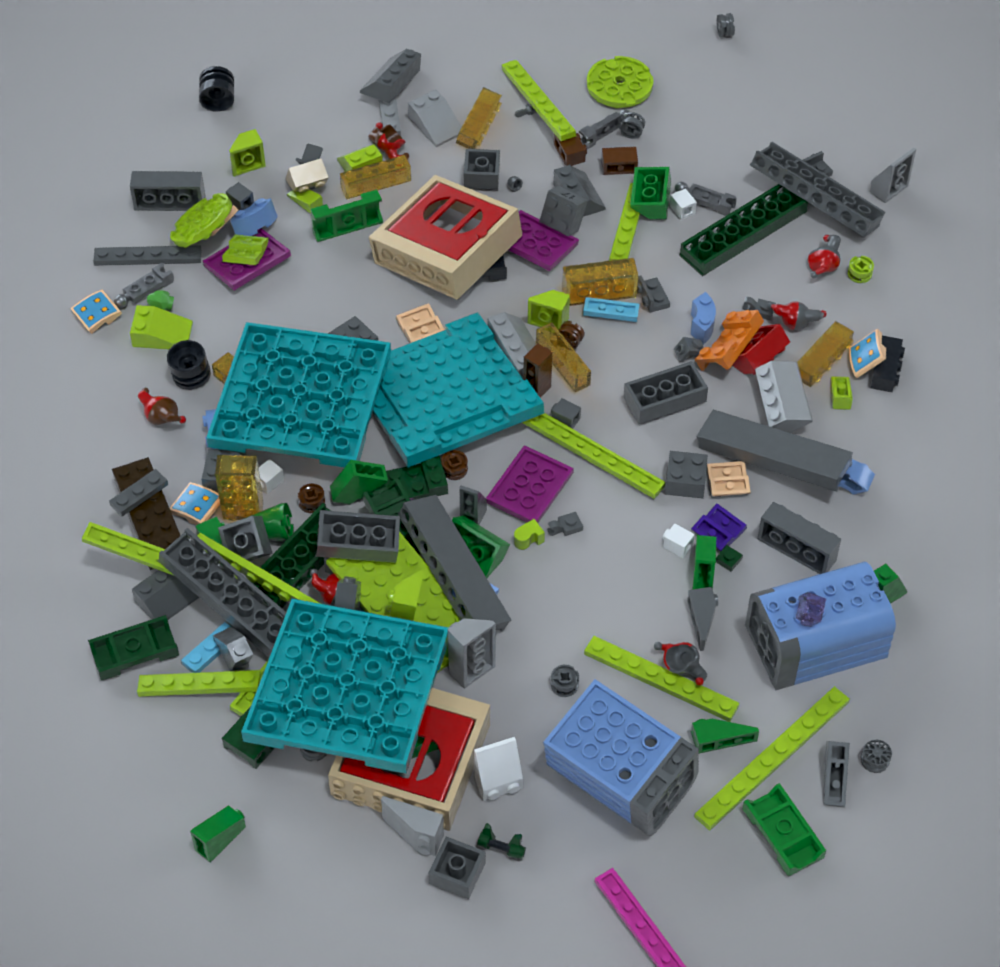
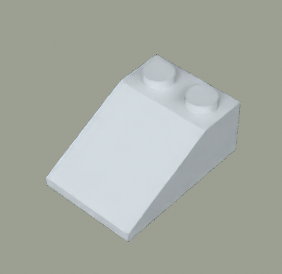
(498, 769)

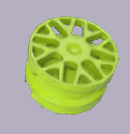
(861, 268)

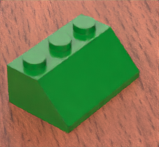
(651, 191)
(485, 546)

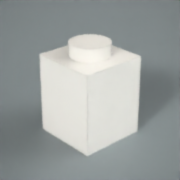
(683, 204)
(270, 476)
(678, 540)

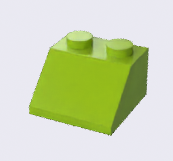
(247, 153)
(360, 158)
(548, 308)
(404, 599)

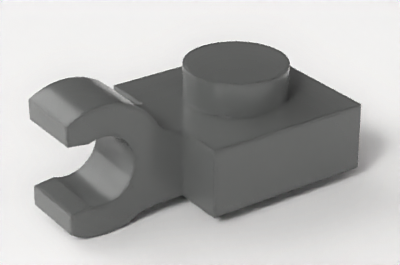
(761, 306)
(567, 524)

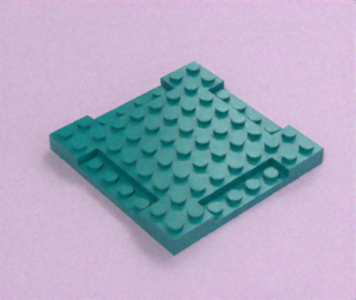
(451, 391)
(299, 394)
(347, 684)

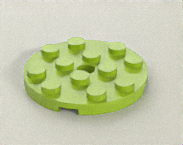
(633, 90)
(201, 220)

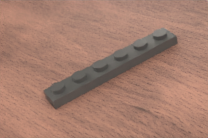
(147, 255)

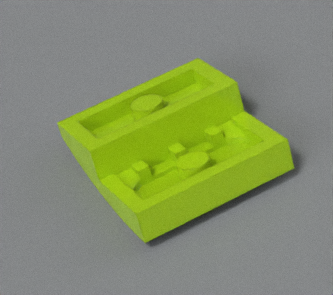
(245, 249)

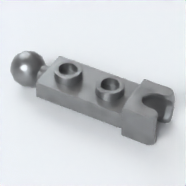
(602, 128)
(710, 198)
(145, 286)

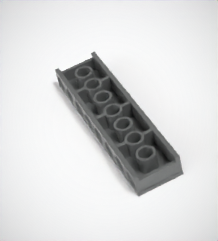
(818, 189)
(774, 450)
(453, 561)
(223, 591)

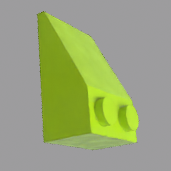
(158, 328)

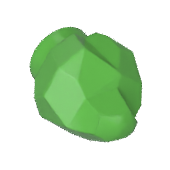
(161, 300)

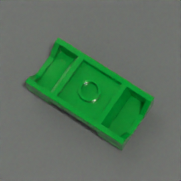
(346, 218)
(785, 830)

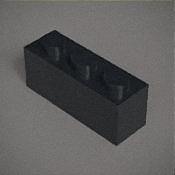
(885, 372)

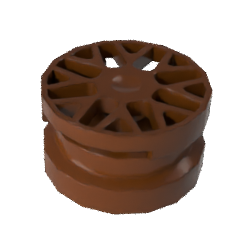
(572, 333)
(459, 461)
(310, 497)

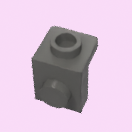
(688, 347)

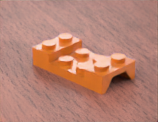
(738, 332)

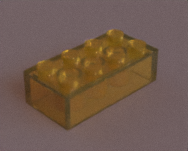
(600, 280)
(238, 486)

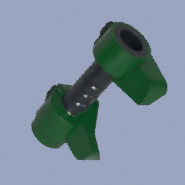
(513, 848)

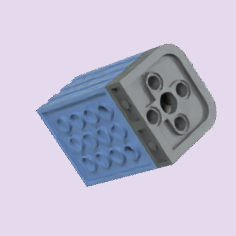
(852, 631)
(622, 757)

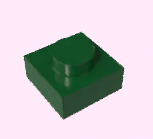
(729, 558)

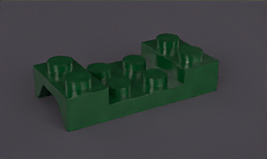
(420, 479)
(389, 502)
(133, 646)

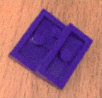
(721, 525)

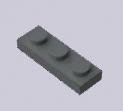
(138, 492)

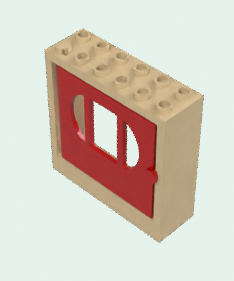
(440, 257)
(448, 724)

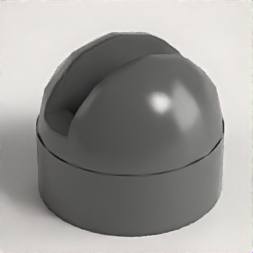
(514, 183)

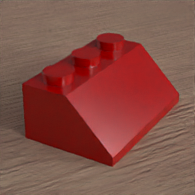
(762, 348)

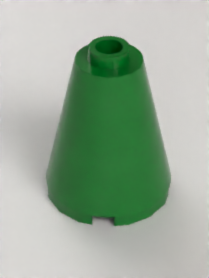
(277, 522)

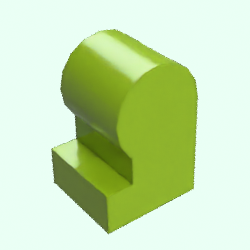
(528, 534)

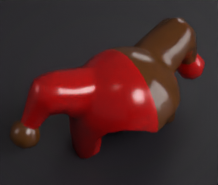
(387, 140)
(159, 408)

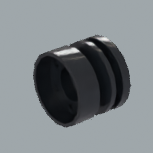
(216, 88)
(188, 364)

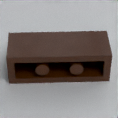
(538, 369)

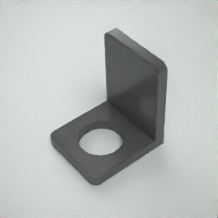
(310, 154)

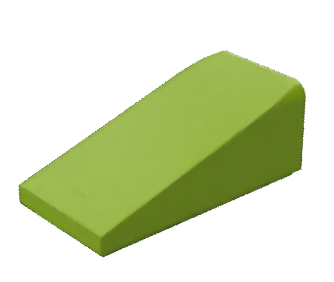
(306, 199)
(841, 393)

